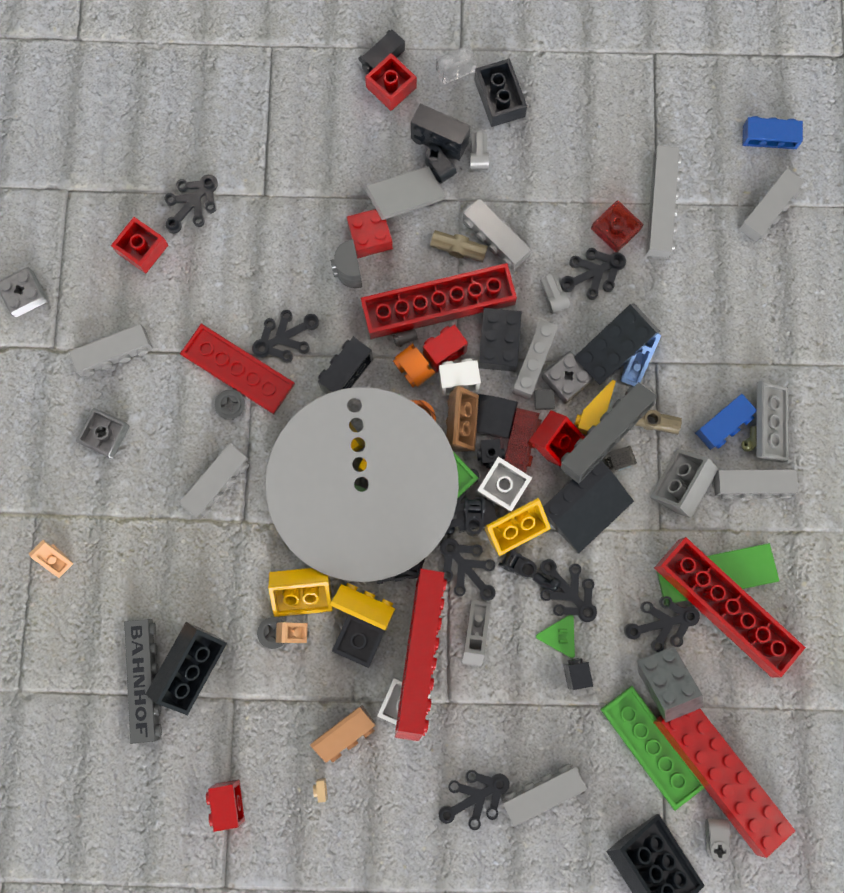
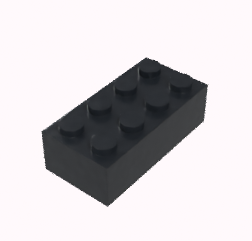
(617, 343)
(186, 669)

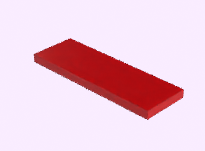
(237, 368)

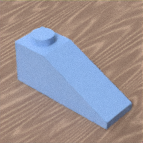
(637, 365)

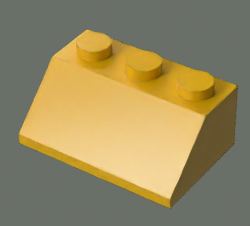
(517, 527)
(299, 592)
(363, 606)

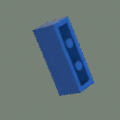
(772, 133)
(726, 422)

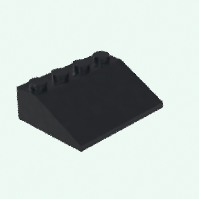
(588, 507)
(654, 861)

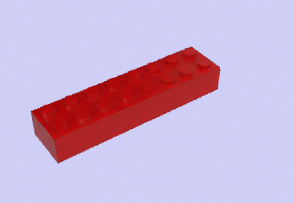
(438, 301)
(729, 608)
(419, 656)
(727, 781)

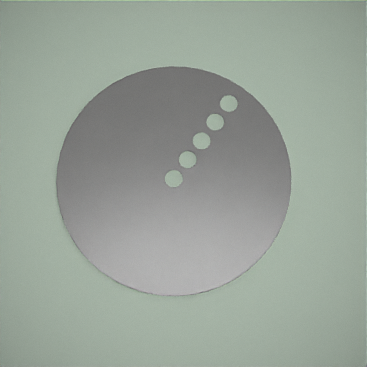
(369, 531)

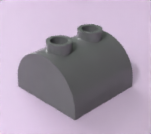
(346, 265)

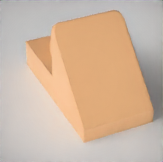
(51, 558)
(291, 632)

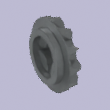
(222, 400)
(263, 631)

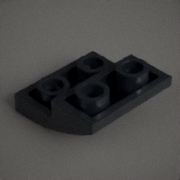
(495, 416)

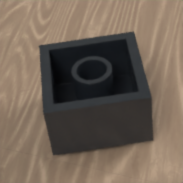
(358, 641)

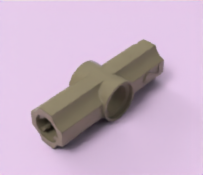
(458, 246)
(662, 422)

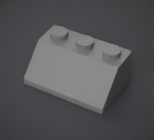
(684, 482)

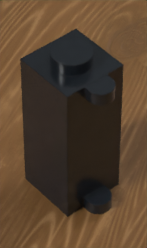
(388, 44)

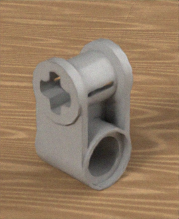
(717, 836)

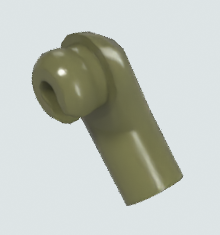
(751, 442)

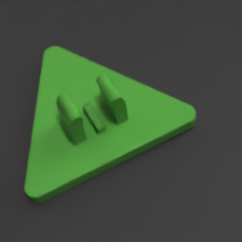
(560, 636)

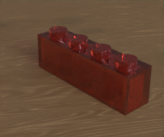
(519, 447)

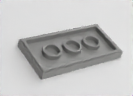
(405, 193)
(772, 422)

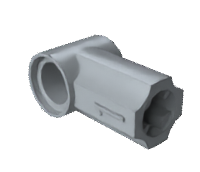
(478, 156)
(556, 298)

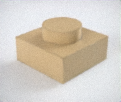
(320, 790)

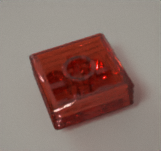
(617, 215)

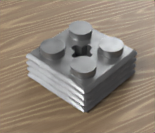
(32, 292)
(567, 389)
(101, 421)

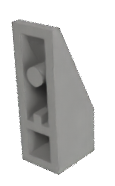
(476, 633)

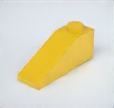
(595, 409)

